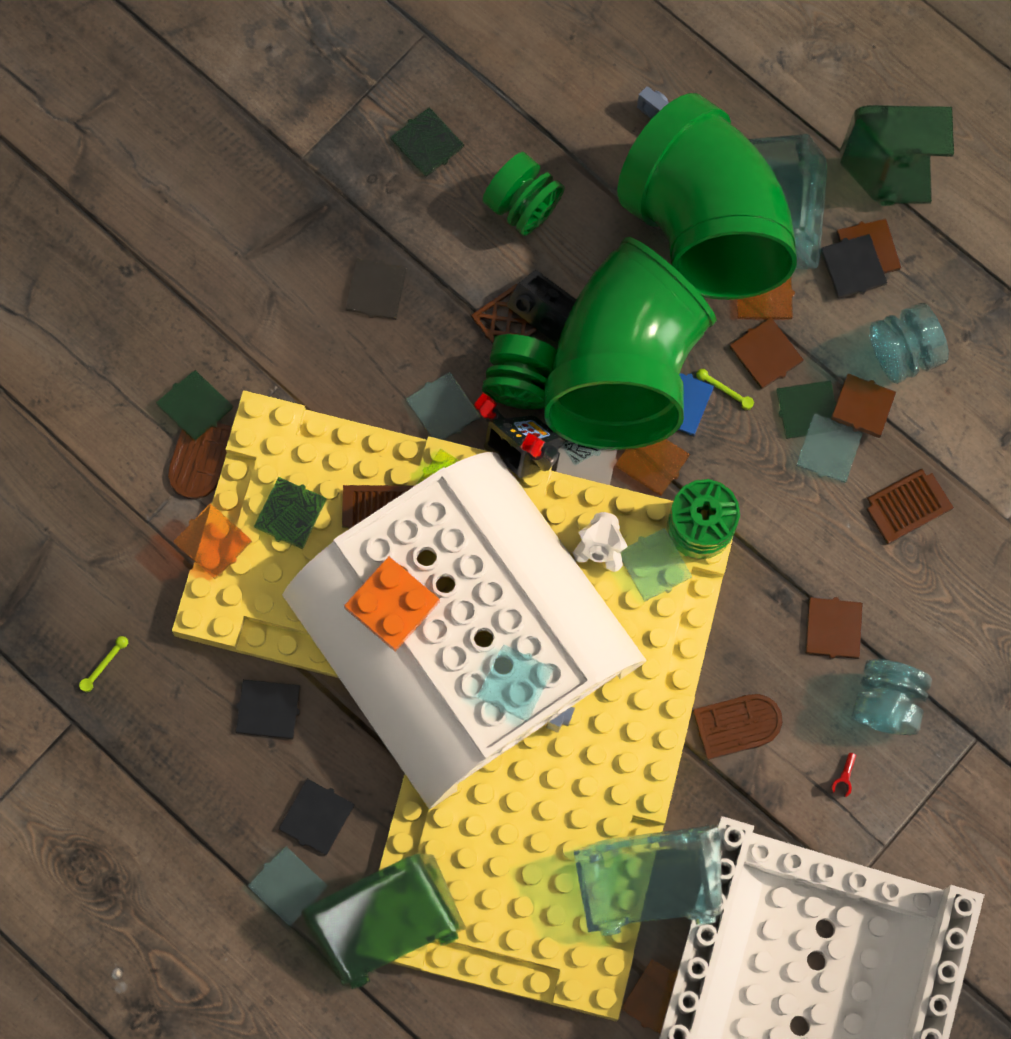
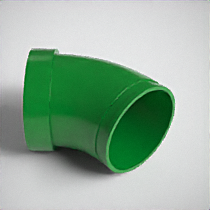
(711, 200)
(624, 353)

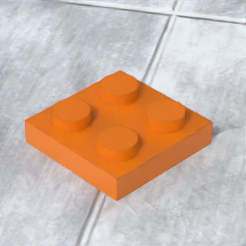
(392, 603)

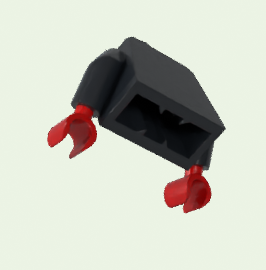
(521, 442)

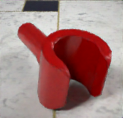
(845, 775)

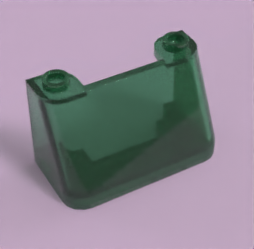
(384, 918)

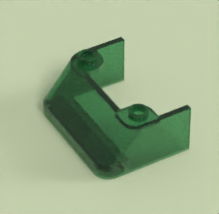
(892, 148)

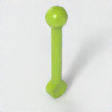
(746, 402)
(87, 684)

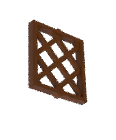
(497, 302)

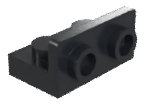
(542, 304)

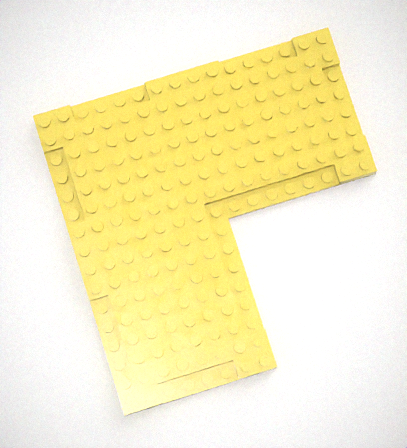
(519, 818)

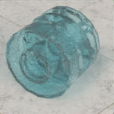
(909, 342)
(891, 697)

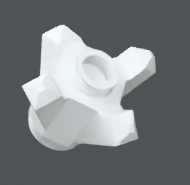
(601, 542)

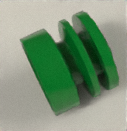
(523, 194)
(519, 371)
(697, 536)

